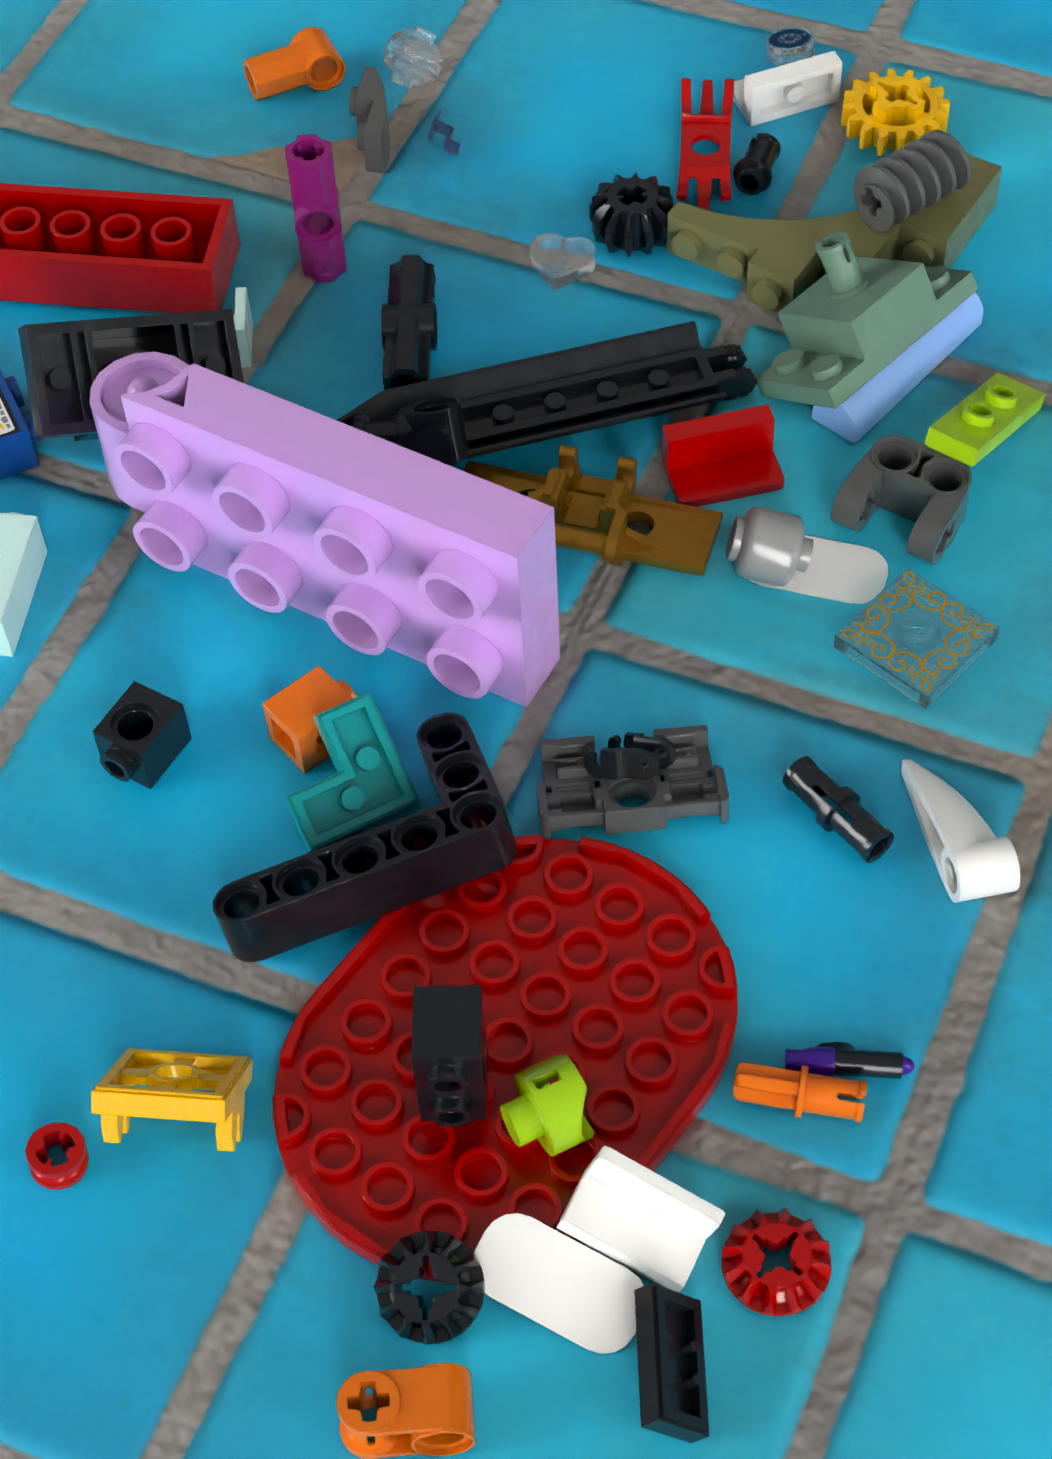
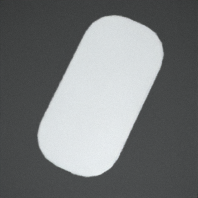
(839, 573)
(559, 1283)

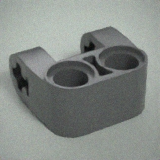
(912, 484)

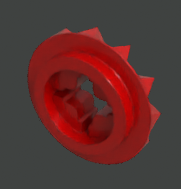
(780, 1290)

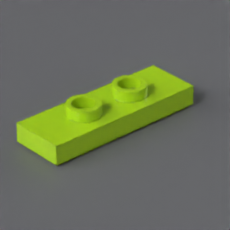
(984, 419)

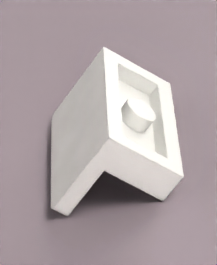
(789, 88)
(639, 1219)

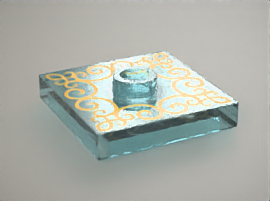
(916, 637)

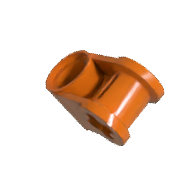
(417, 1412)

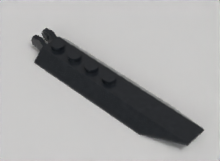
(579, 388)

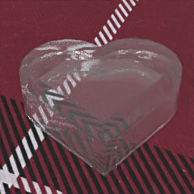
(562, 259)

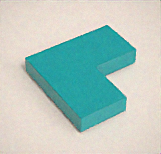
(367, 780)

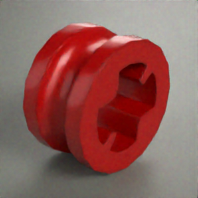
(42, 1168)

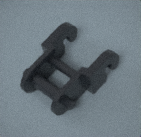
(637, 760)

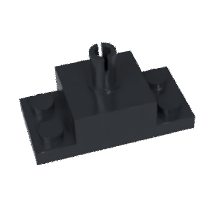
(68, 355)

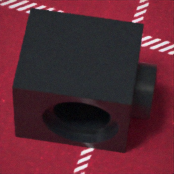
(141, 735)

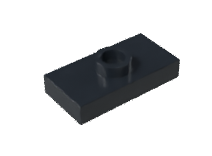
(671, 1363)

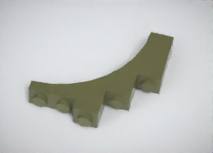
(780, 255)

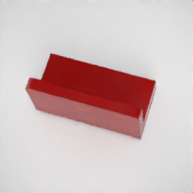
(721, 457)

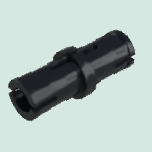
(863, 833)

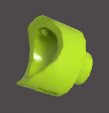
(548, 1110)

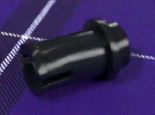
(754, 171)

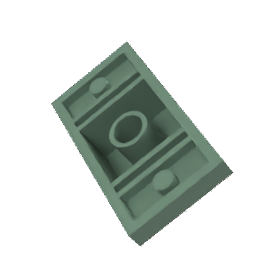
(857, 322)

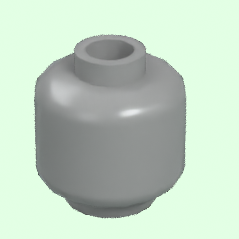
(768, 546)

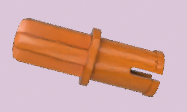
(799, 1091)

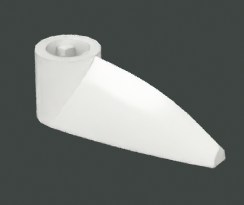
(960, 841)

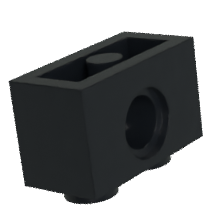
(450, 1054)

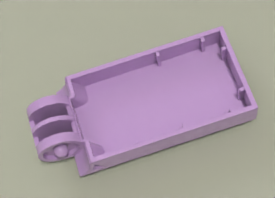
(334, 524)

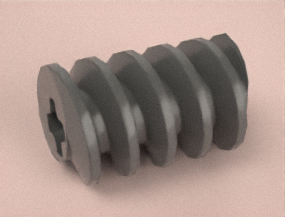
(910, 180)

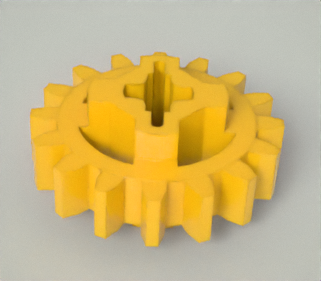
(893, 110)

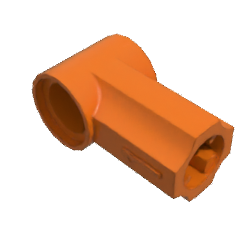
(307, 61)

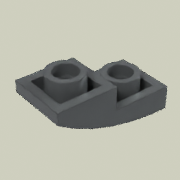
(370, 108)

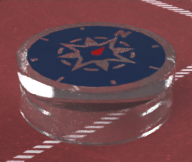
(789, 45)

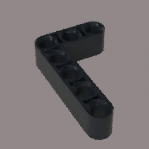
(382, 866)

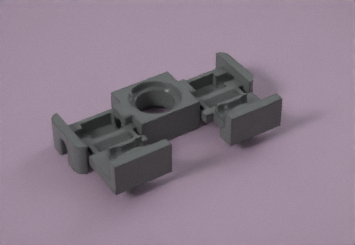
(580, 803)

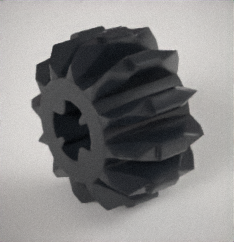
(631, 214)

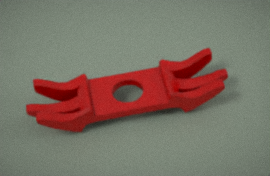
(705, 127)

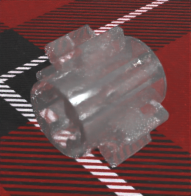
(413, 57)

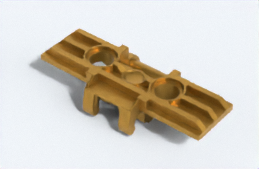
(596, 512)

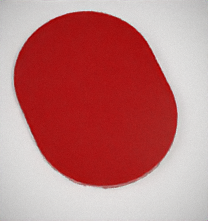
(574, 958)

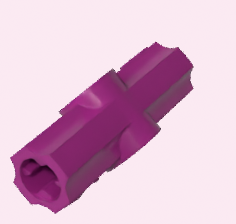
(316, 207)

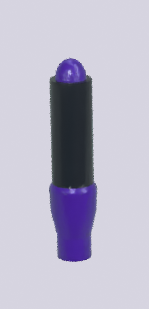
(844, 1060)

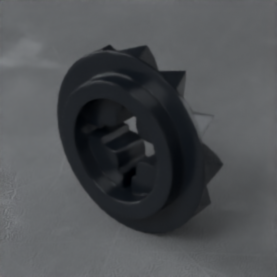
(451, 1263)

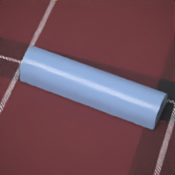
(897, 379)

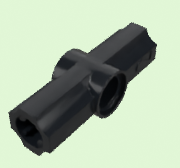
(409, 322)

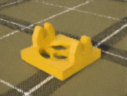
(171, 1094)

